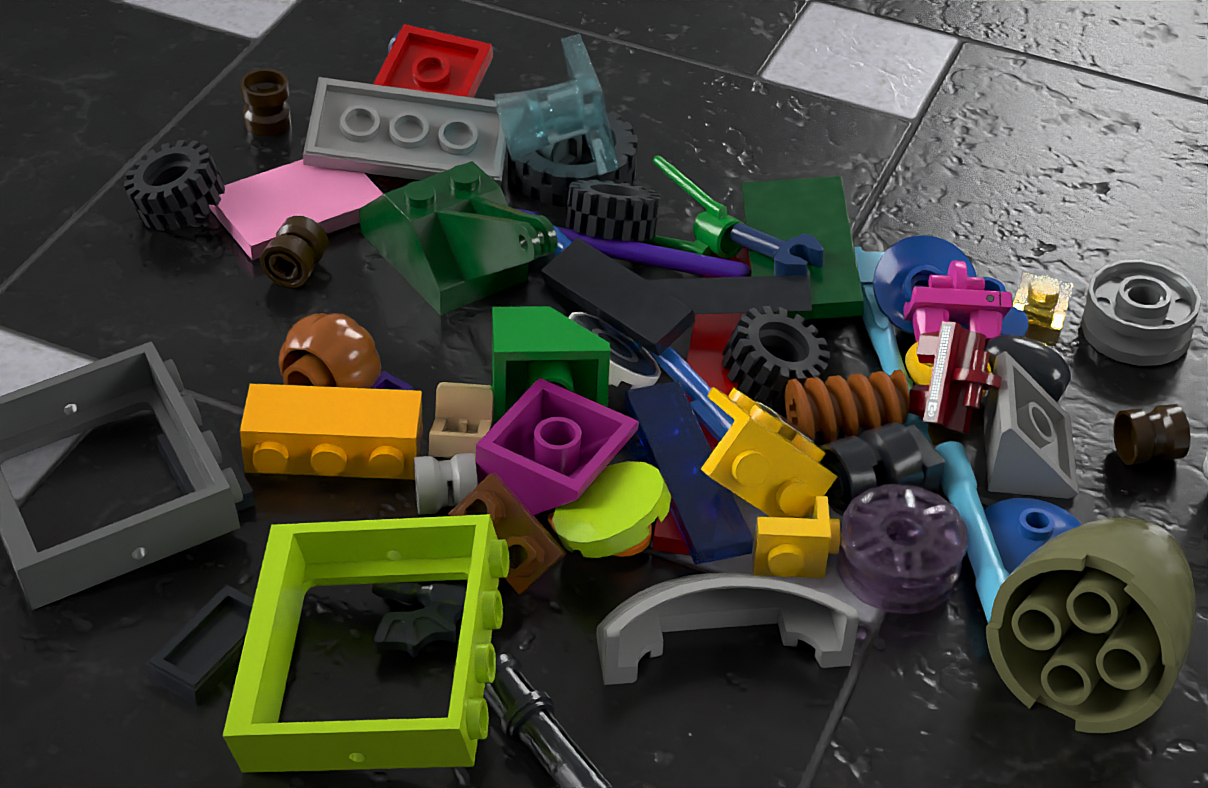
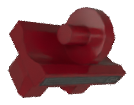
(956, 377)

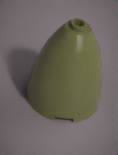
(1093, 606)

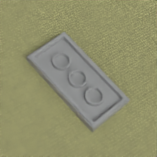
(401, 131)

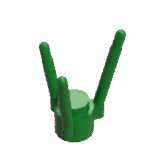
(710, 228)

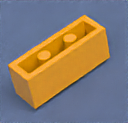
(331, 431)

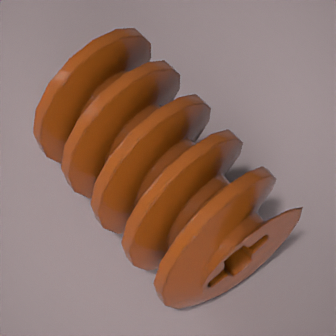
(847, 403)

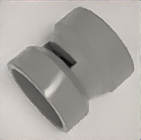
(432, 479)

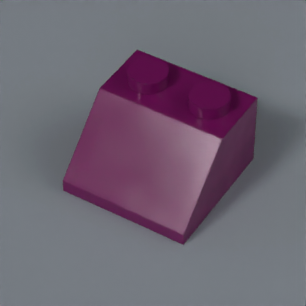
(552, 445)

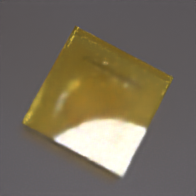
(1043, 299)

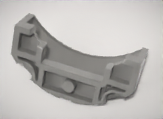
(721, 602)

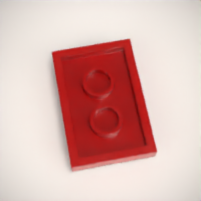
(435, 62)

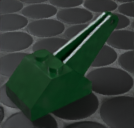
(456, 236)

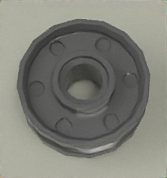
(1140, 312)

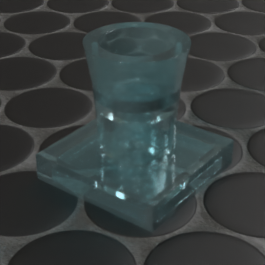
(560, 112)

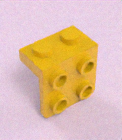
(766, 460)

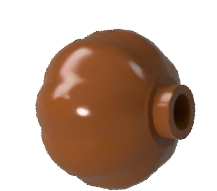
(329, 353)

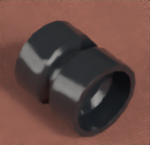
(871, 461)

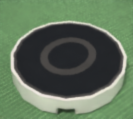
(626, 359)

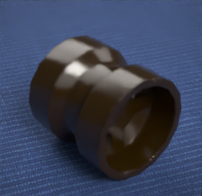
(265, 98)
(294, 251)
(1156, 433)

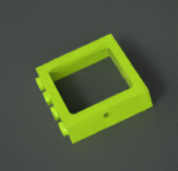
(366, 553)

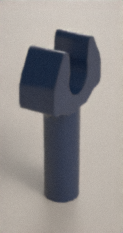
(789, 256)

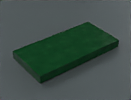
(819, 210)

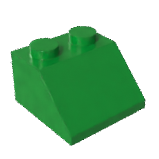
(547, 346)

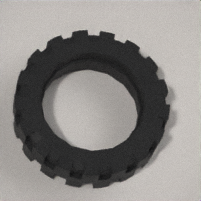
(552, 180)

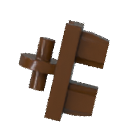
(529, 543)

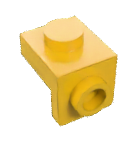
(796, 544)

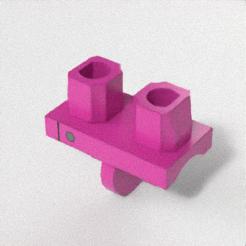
(957, 300)

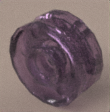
(901, 548)

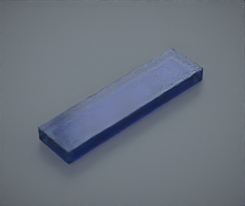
(679, 449)

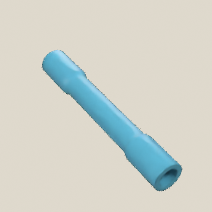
(960, 488)

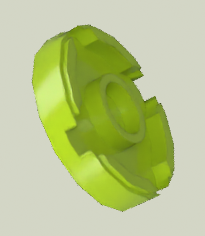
(613, 510)

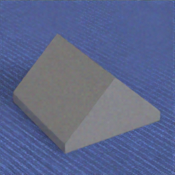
(1027, 437)

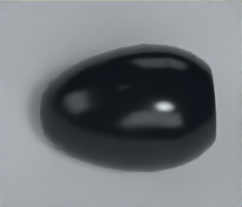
(1036, 358)

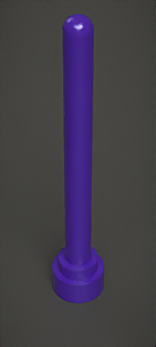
(660, 256)

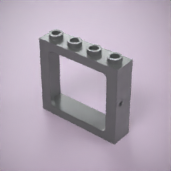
(99, 395)

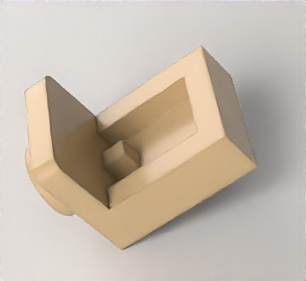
(461, 418)

